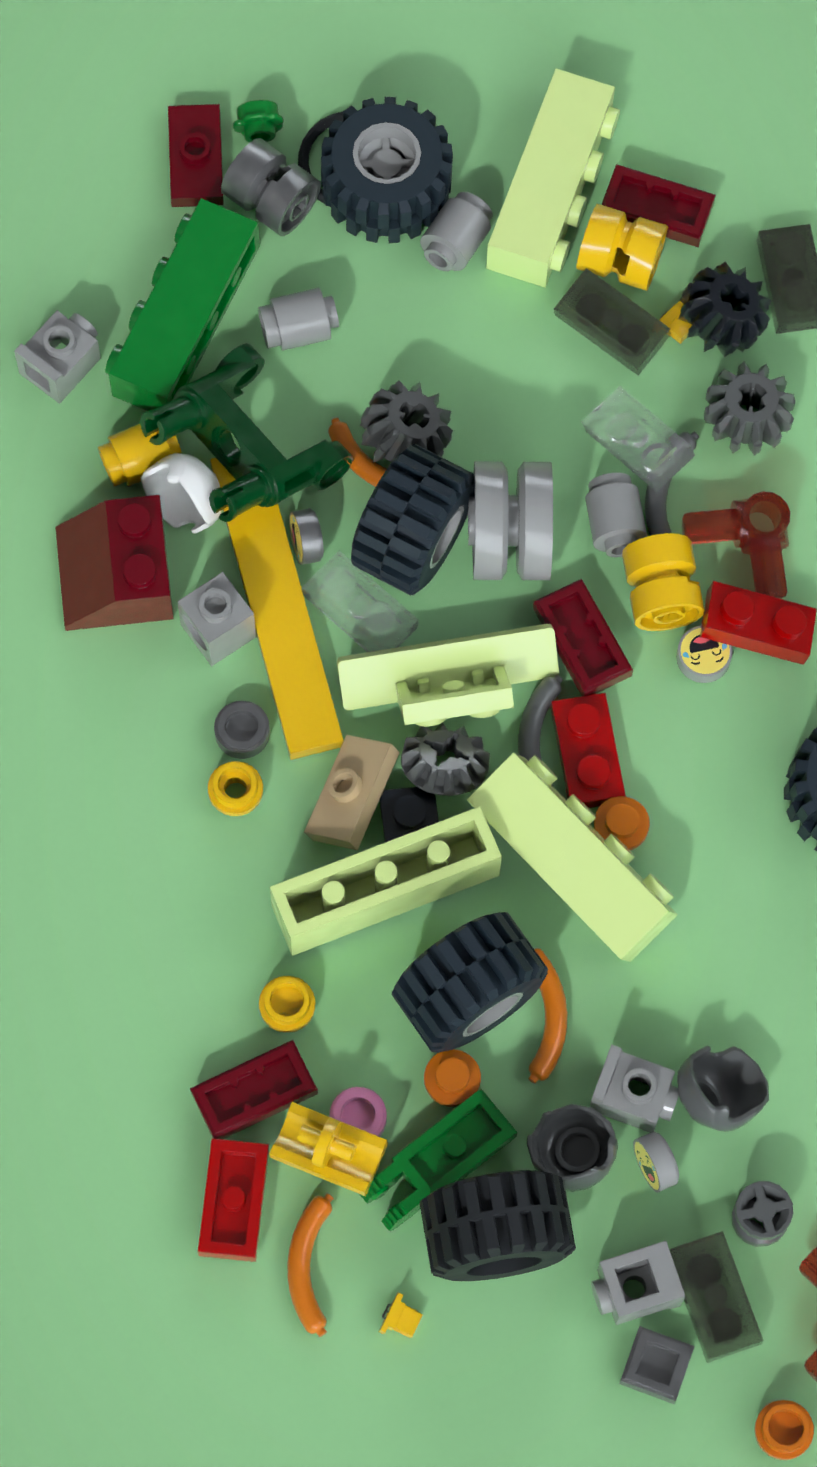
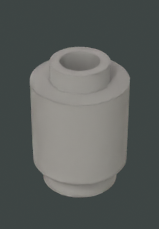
(456, 232)
(298, 319)
(614, 513)

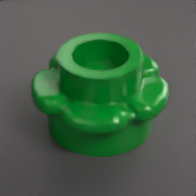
(258, 120)

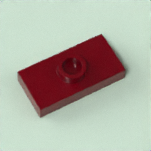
(195, 154)
(660, 200)
(583, 638)
(253, 1091)

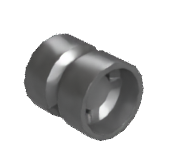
(264, 182)

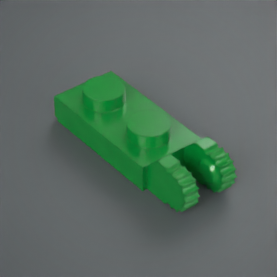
(443, 1155)

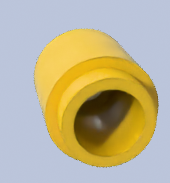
(131, 453)

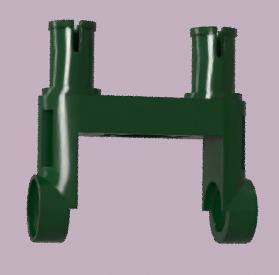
(259, 468)

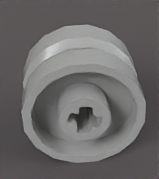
(511, 520)

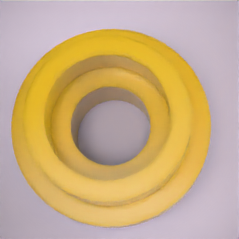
(232, 773)

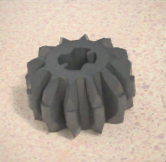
(754, 391)
(404, 419)

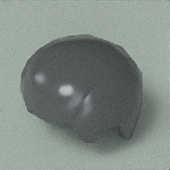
(722, 1088)
(574, 1145)

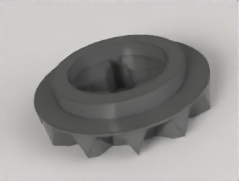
(453, 776)

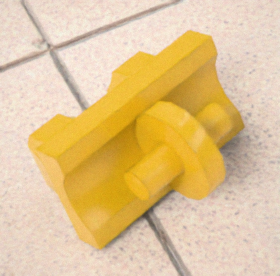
(329, 1149)

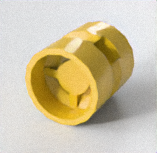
(622, 247)
(661, 573)

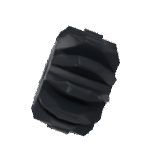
(724, 309)

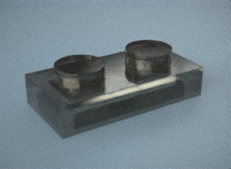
(790, 276)
(612, 321)
(715, 1297)

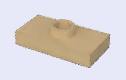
(352, 792)

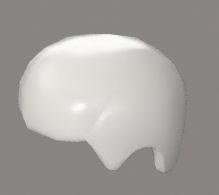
(183, 490)

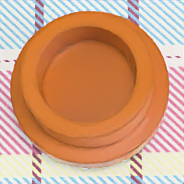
(624, 819)
(452, 1077)
(784, 1429)

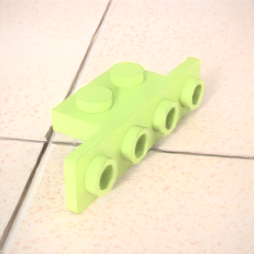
(449, 675)

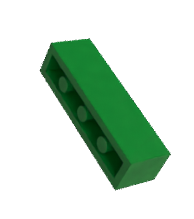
(184, 306)

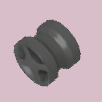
(761, 1202)

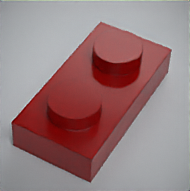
(758, 622)
(587, 749)
(233, 1200)

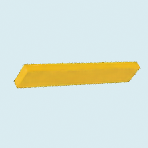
(283, 628)

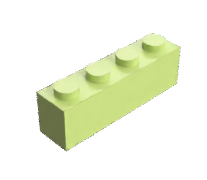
(551, 178)
(573, 857)
(386, 880)

